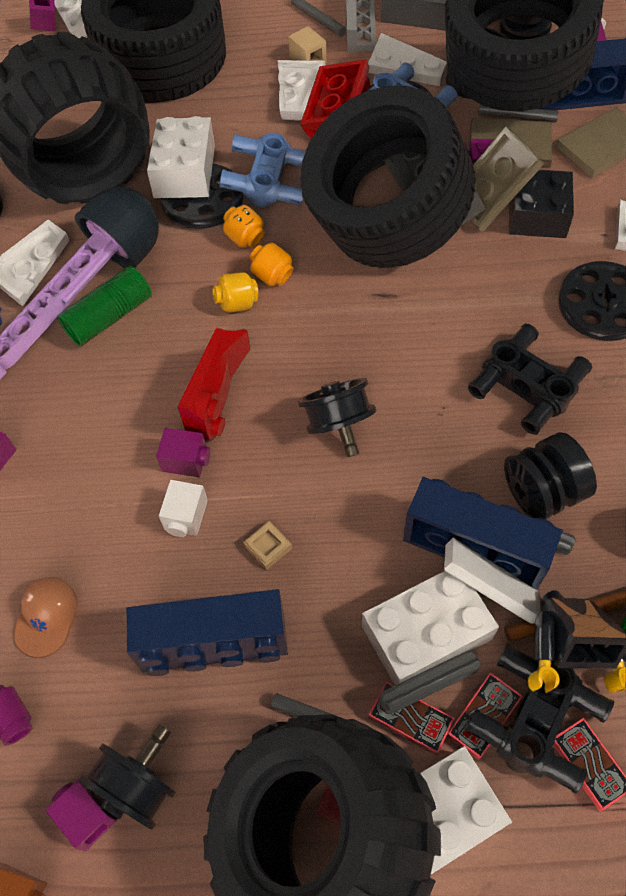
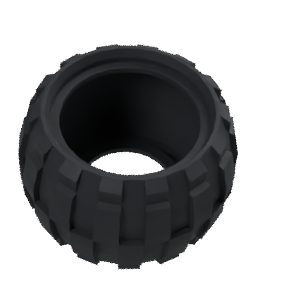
(382, 802)

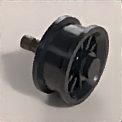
(338, 407)
(128, 782)

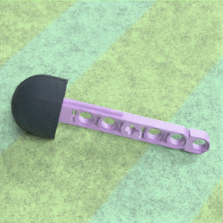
(118, 228)

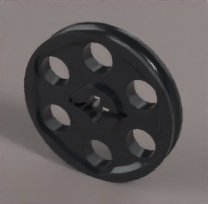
(196, 205)
(593, 303)

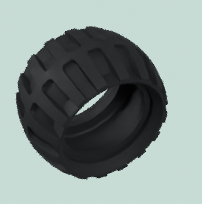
(50, 77)

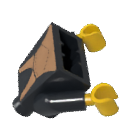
(577, 636)

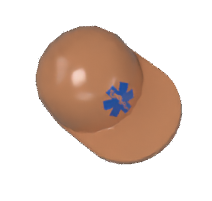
(45, 617)

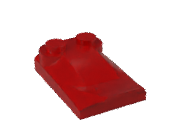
(333, 88)
(209, 386)

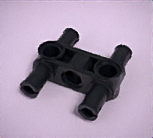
(530, 378)
(540, 722)

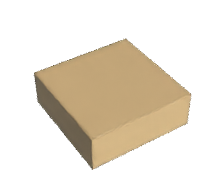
(267, 545)

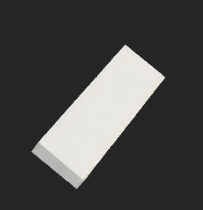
(491, 580)

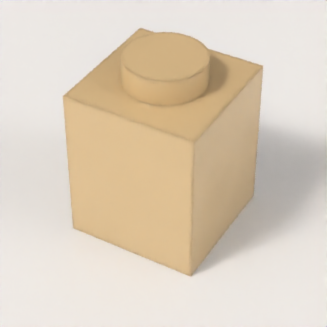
(307, 45)

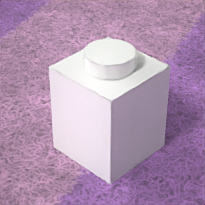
(183, 508)

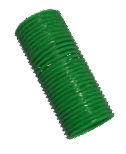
(96, 311)

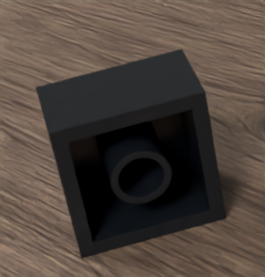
(543, 205)

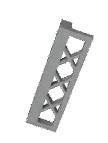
(356, 32)

